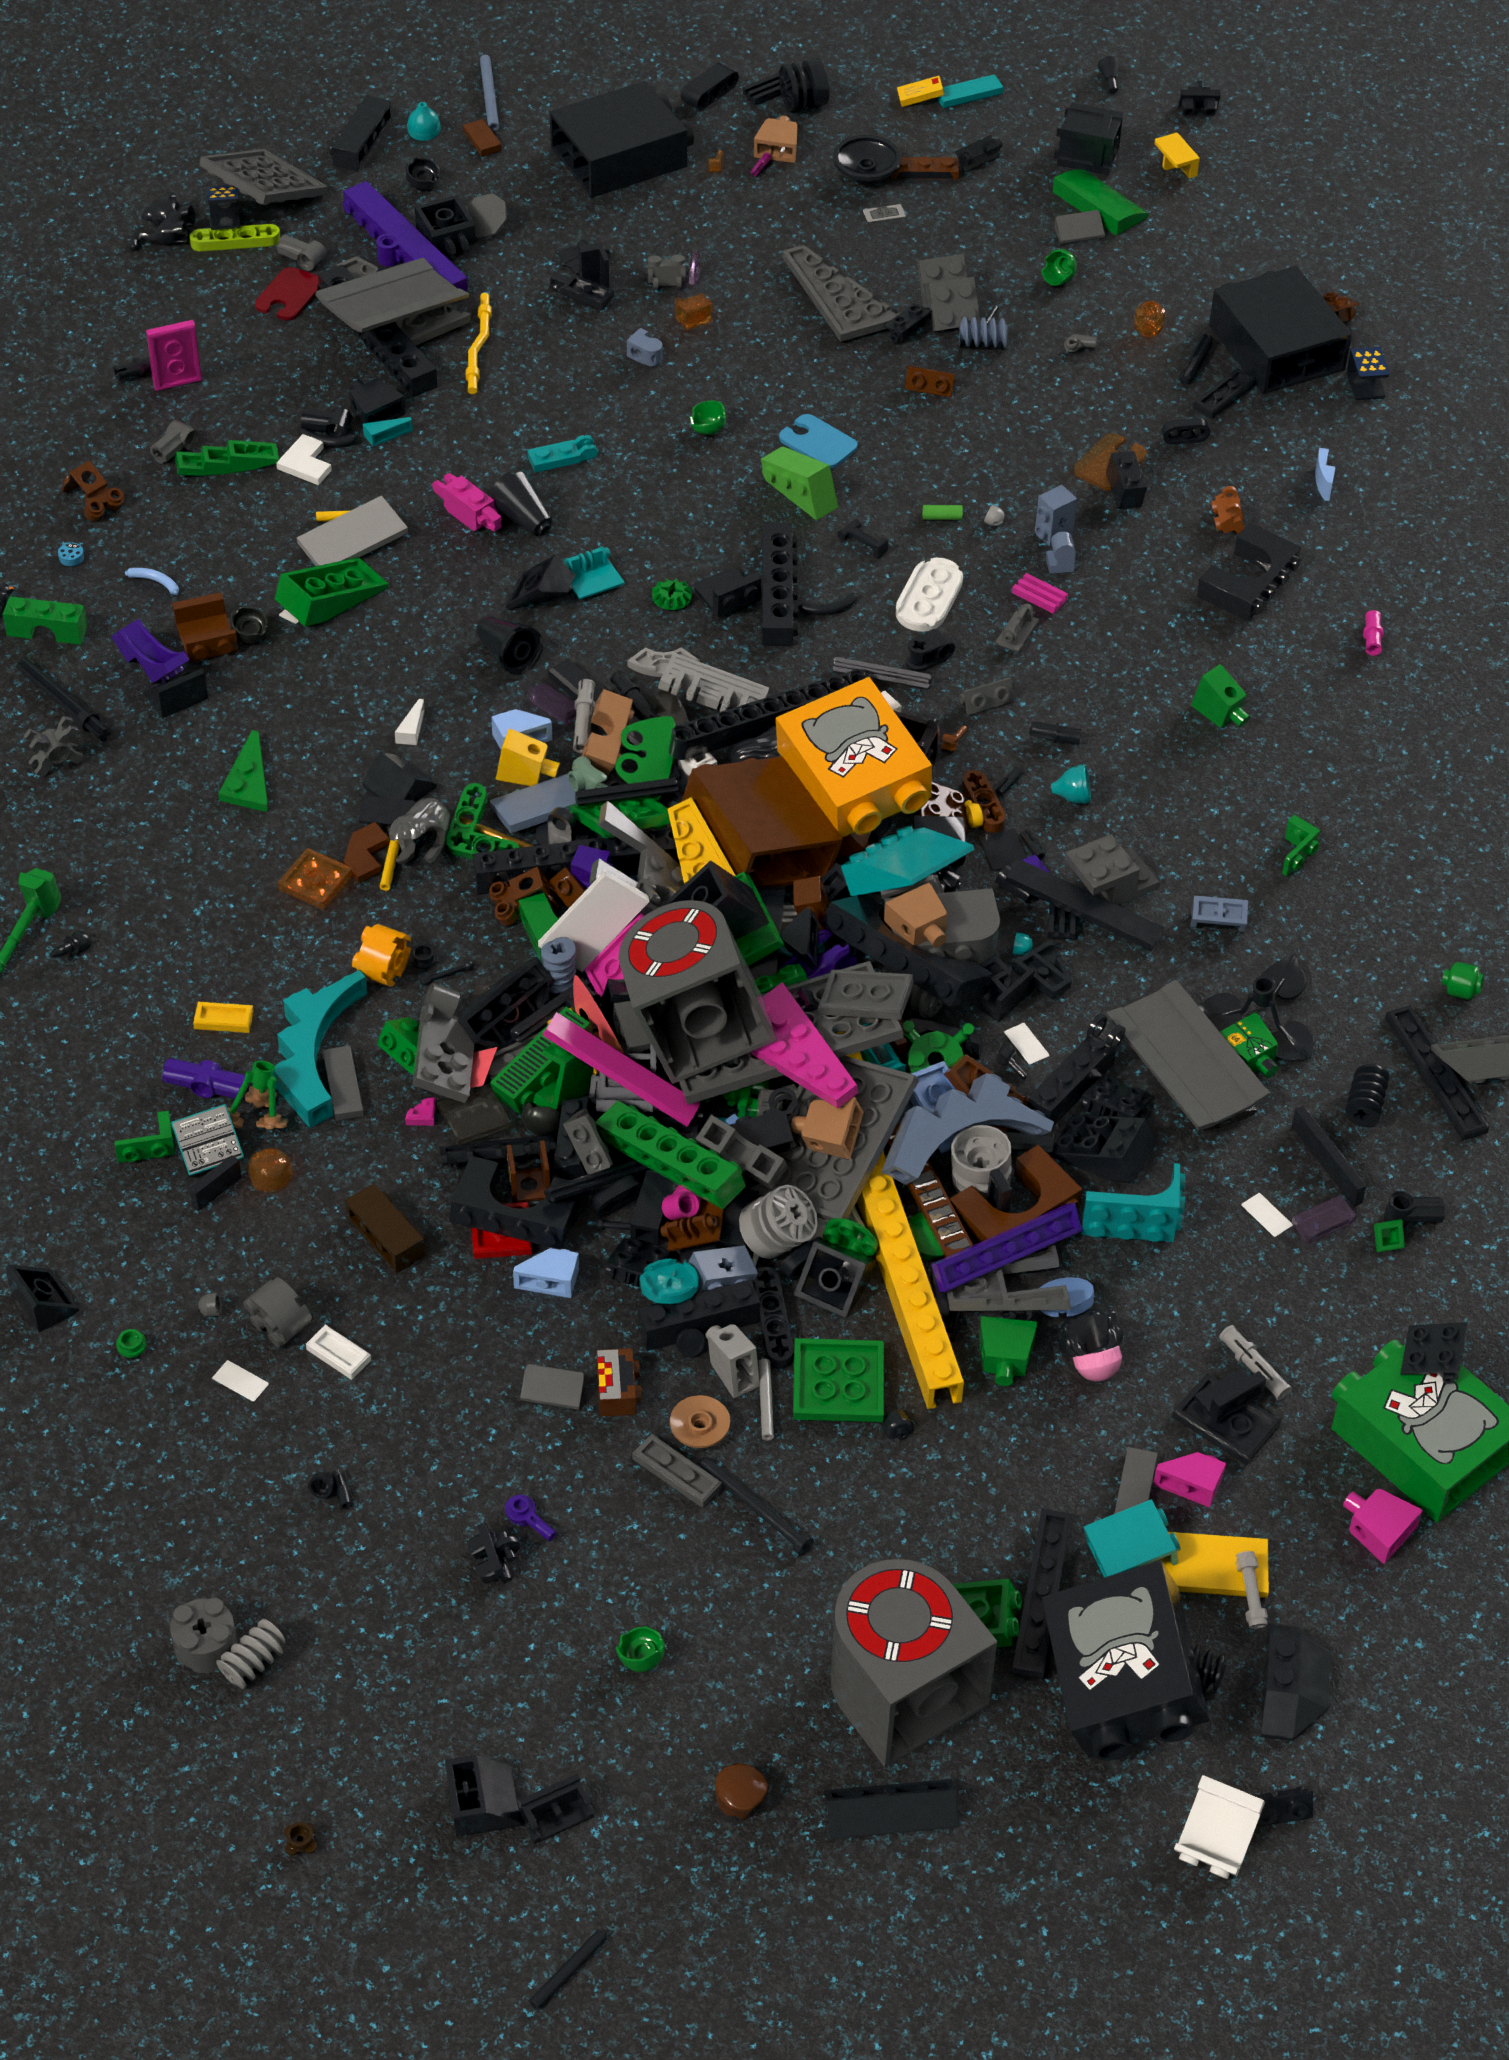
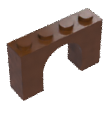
(1039, 1175)

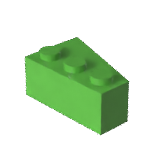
(801, 480)

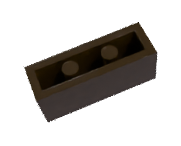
(385, 1227)

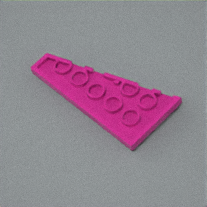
(803, 1052)

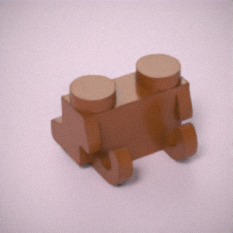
(1229, 511)

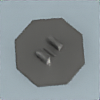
(488, 214)

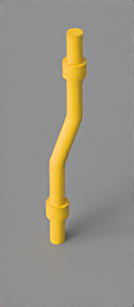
(472, 370)

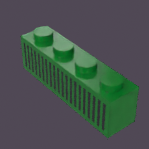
(531, 1069)

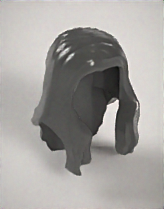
(422, 817)

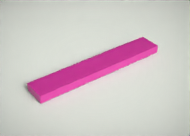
(620, 1068)

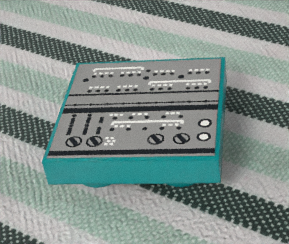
(206, 1139)

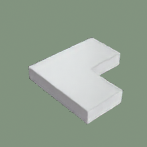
(302, 461)

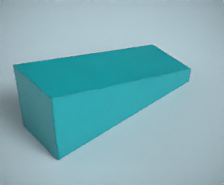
(386, 430)

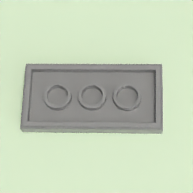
(353, 533)

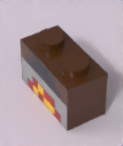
(617, 1383)

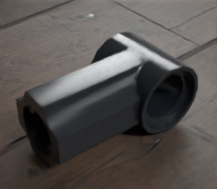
(333, 423)
(1414, 1209)

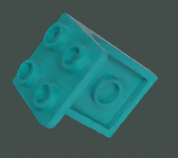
(1136, 1216)

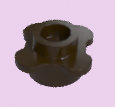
(297, 1830)

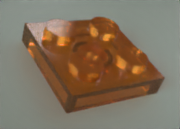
(315, 878)

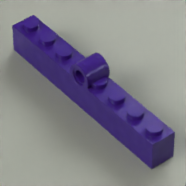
(394, 235)

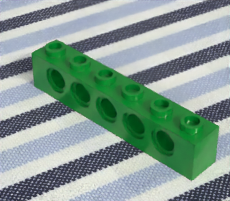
(671, 1154)

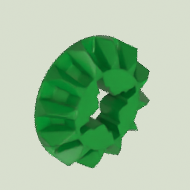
(679, 598)

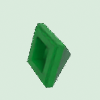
(1389, 1235)

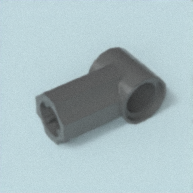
(306, 254)
(177, 437)

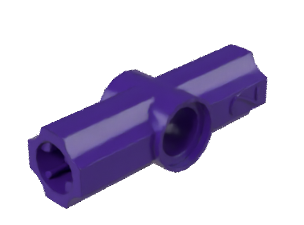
(203, 1078)

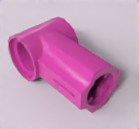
(688, 1200)

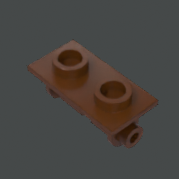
(929, 381)
(566, 887)

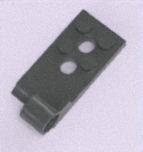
(441, 1032)

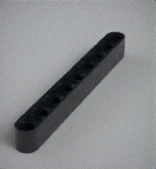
(751, 718)

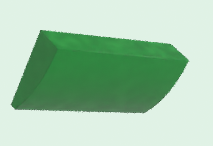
(1091, 194)

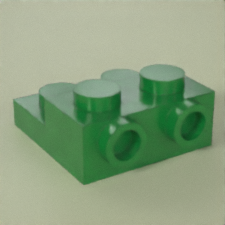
(995, 1606)

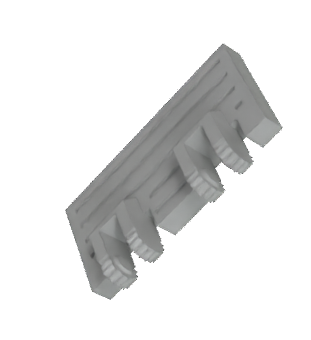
(709, 683)

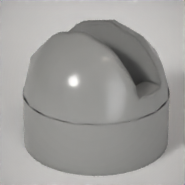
(994, 516)

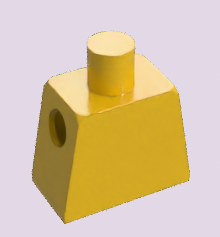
(524, 760)

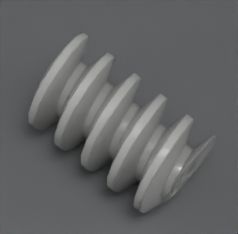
(251, 1652)

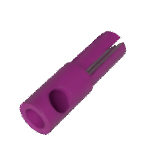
(762, 162)

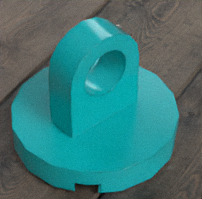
(669, 1281)

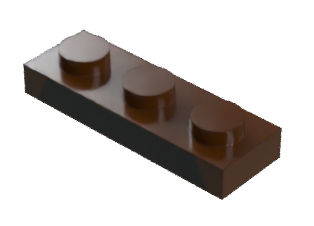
(927, 168)

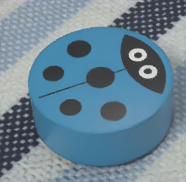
(71, 554)

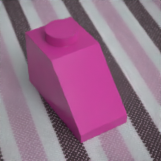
(1191, 1477)

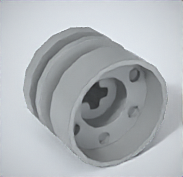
(977, 1153)
(778, 1221)

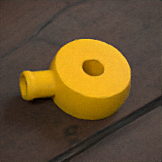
(974, 814)

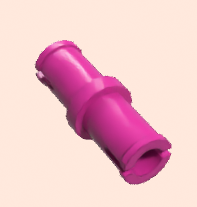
(1373, 632)

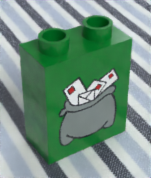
(1423, 1433)

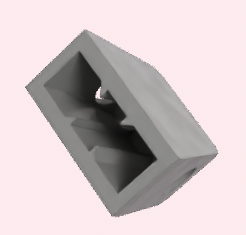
(731, 1347)

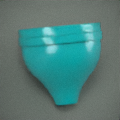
(423, 123)
(1074, 785)

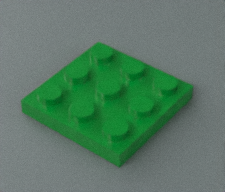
(641, 811)
(838, 1380)

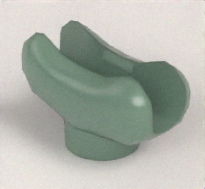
(585, 775)

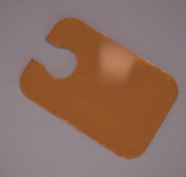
(1094, 463)

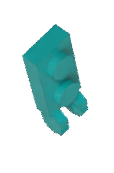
(562, 453)

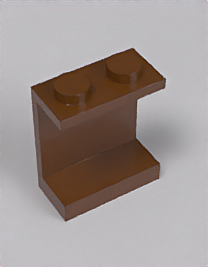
(204, 627)

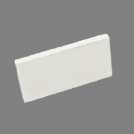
(597, 917)

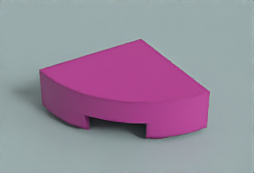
(422, 1113)

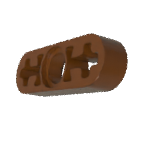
(984, 791)

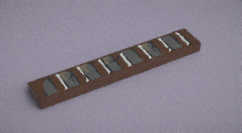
(937, 1209)

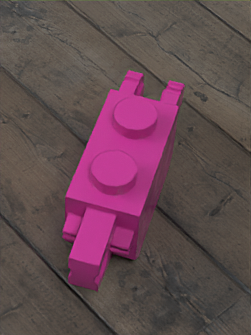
(467, 503)

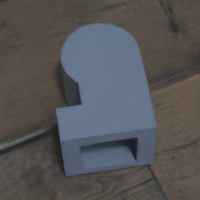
(644, 349)
(1063, 554)

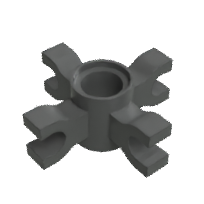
(53, 746)

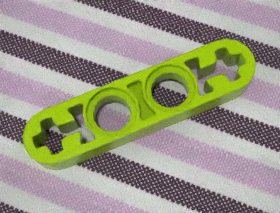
(208, 239)

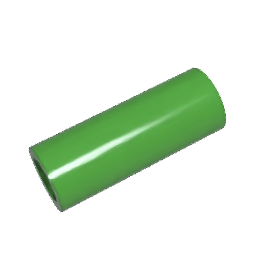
(942, 512)

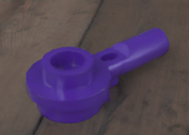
(521, 1511)

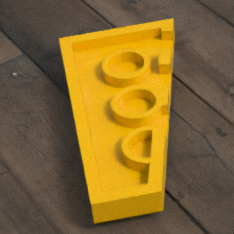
(694, 840)

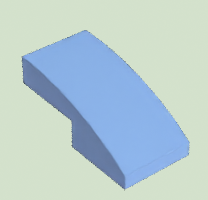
(1324, 474)

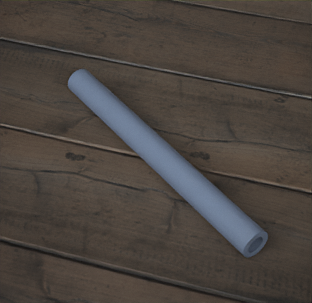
(489, 93)

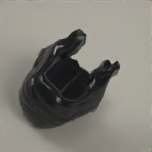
(759, 747)

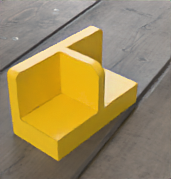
(1178, 154)

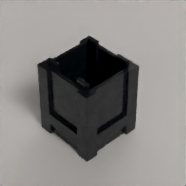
(1089, 138)

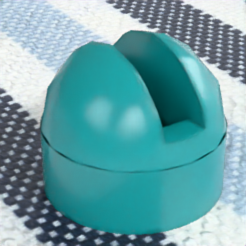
(1022, 944)

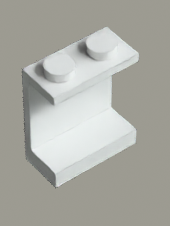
(1219, 1827)

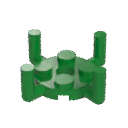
(933, 1042)

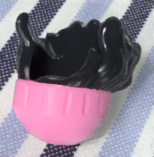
(1092, 1343)

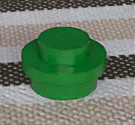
(131, 1343)

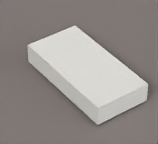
(338, 1352)

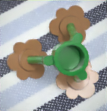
(260, 1094)

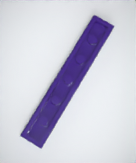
(1006, 1247)

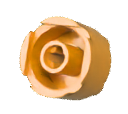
(382, 954)

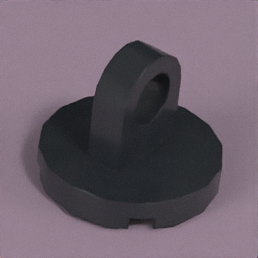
(561, 828)

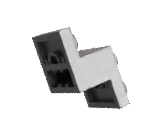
(948, 291)
(1111, 870)

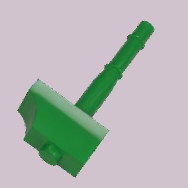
(42, 899)

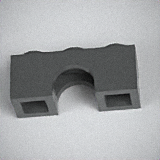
(753, 1160)

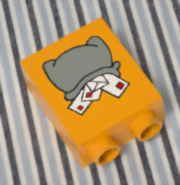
(855, 758)

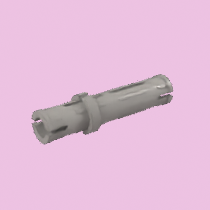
(585, 707)
(1233, 1339)

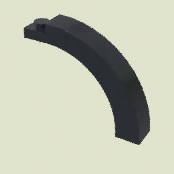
(774, 900)

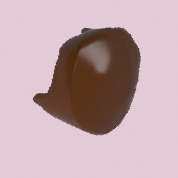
(739, 1789)

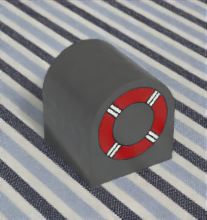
(692, 989)
(907, 1656)

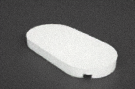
(929, 594)

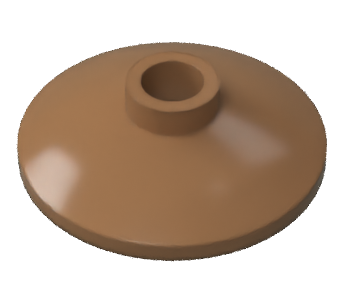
(703, 1412)

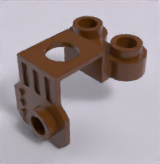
(96, 493)
(507, 896)

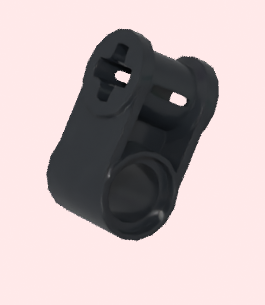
(929, 650)

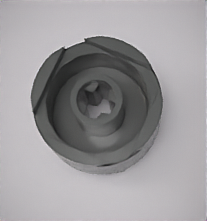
(277, 1311)
(202, 1633)

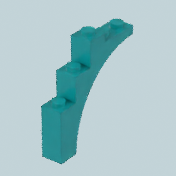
(300, 1043)

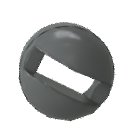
(210, 1304)

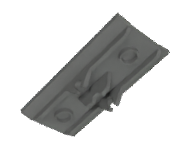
(390, 296)
(1189, 1056)

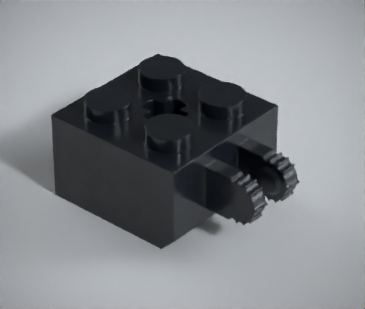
(446, 225)

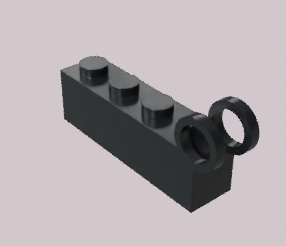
(1077, 1072)
(772, 1127)

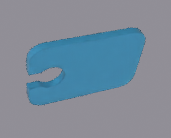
(821, 441)

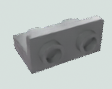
(587, 1142)

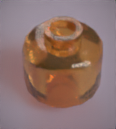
(1149, 318)

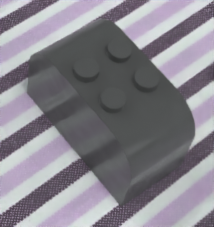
(970, 927)

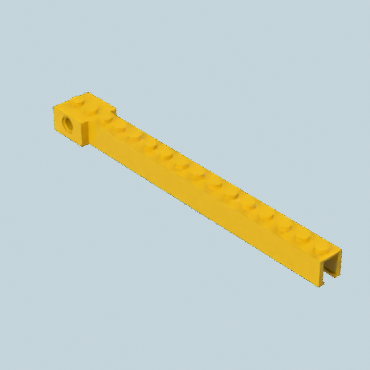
(909, 1286)

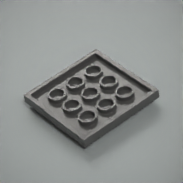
(263, 176)

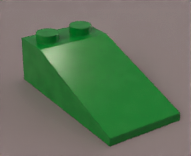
(327, 589)

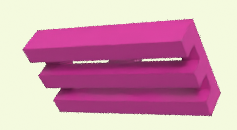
(1041, 590)

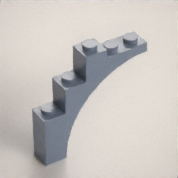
(986, 1104)

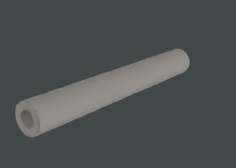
(766, 1399)

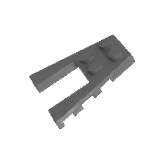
(654, 861)
(990, 1291)

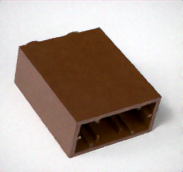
(764, 820)

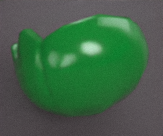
(1059, 267)
(708, 417)
(641, 1649)

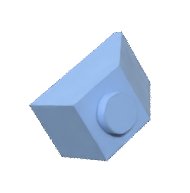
(523, 722)
(548, 1273)

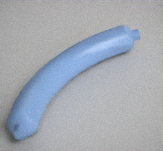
(154, 575)

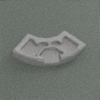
(653, 662)

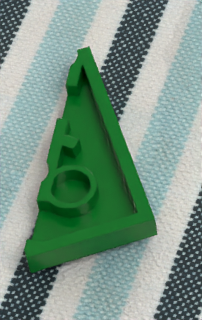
(246, 779)

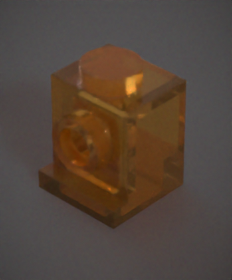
(693, 311)

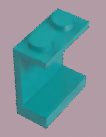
(1131, 1539)

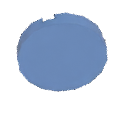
(1080, 1294)

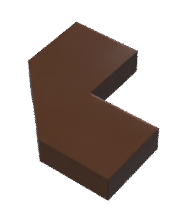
(359, 851)

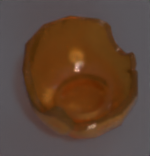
(269, 1169)

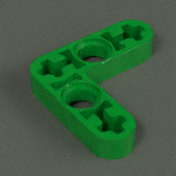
(469, 831)

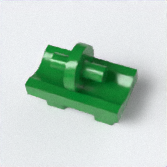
(743, 1096)

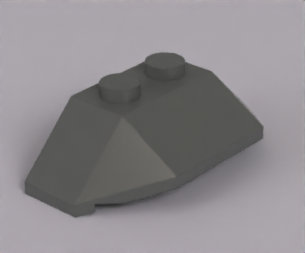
(1477, 1058)

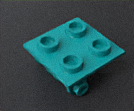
(593, 573)

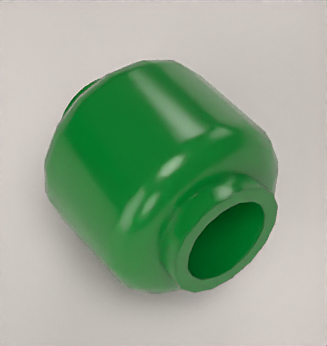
(1463, 980)

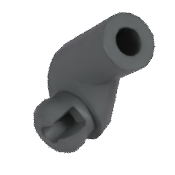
(1079, 341)

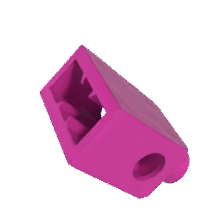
(1382, 1522)

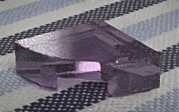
(694, 271)

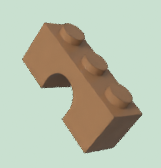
(612, 714)

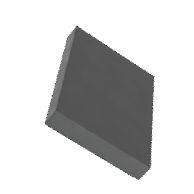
(866, 994)

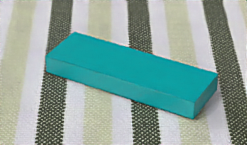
(970, 91)

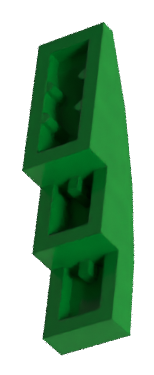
(234, 458)

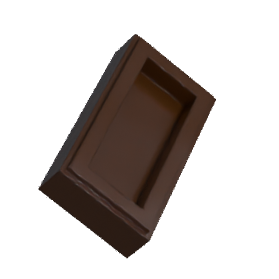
(482, 137)

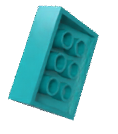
(901, 860)

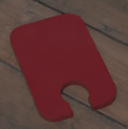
(293, 289)

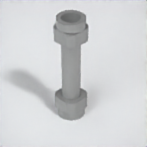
(1256, 1616)

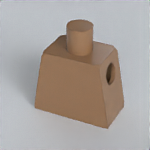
(777, 139)
(918, 916)
(829, 1128)

